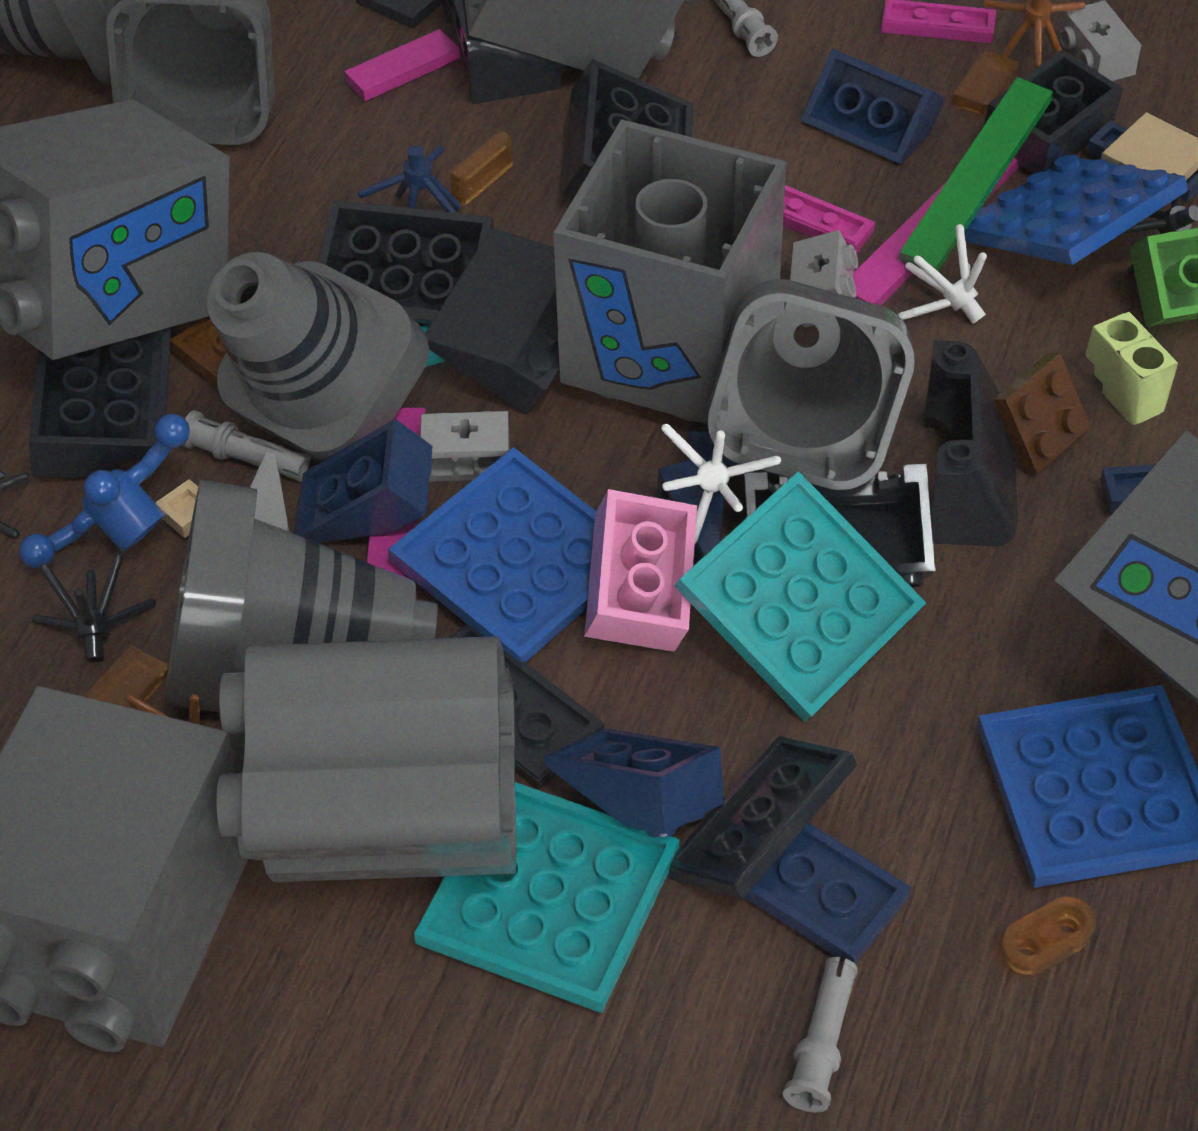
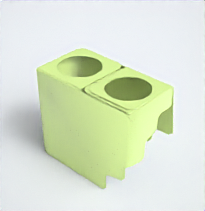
(1136, 390)

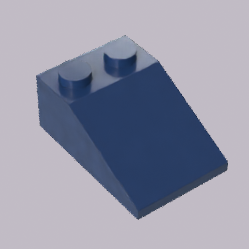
(366, 487)
(643, 778)

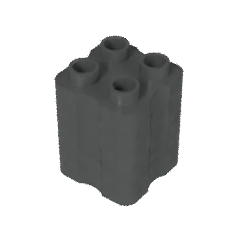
(372, 759)

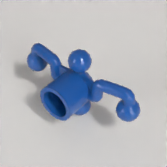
(114, 501)

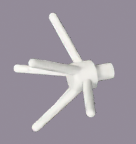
(956, 295)
(711, 475)

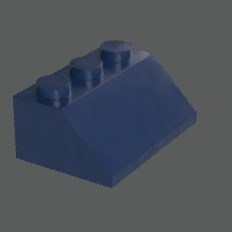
(872, 107)

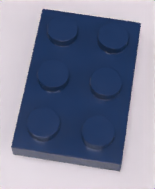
(830, 894)

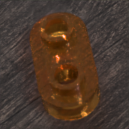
(1044, 937)

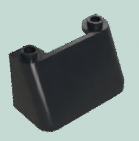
(497, 69)
(976, 466)
(884, 511)

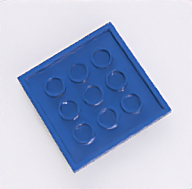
(1073, 208)
(506, 554)
(1095, 784)

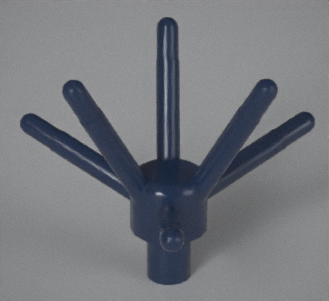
(417, 176)

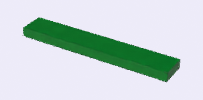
(977, 173)

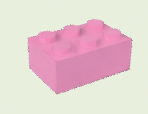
(635, 562)

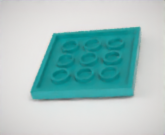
(800, 595)
(567, 909)

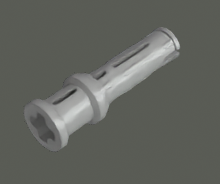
(750, 26)
(226, 442)
(817, 1053)

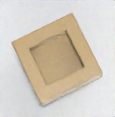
(179, 507)

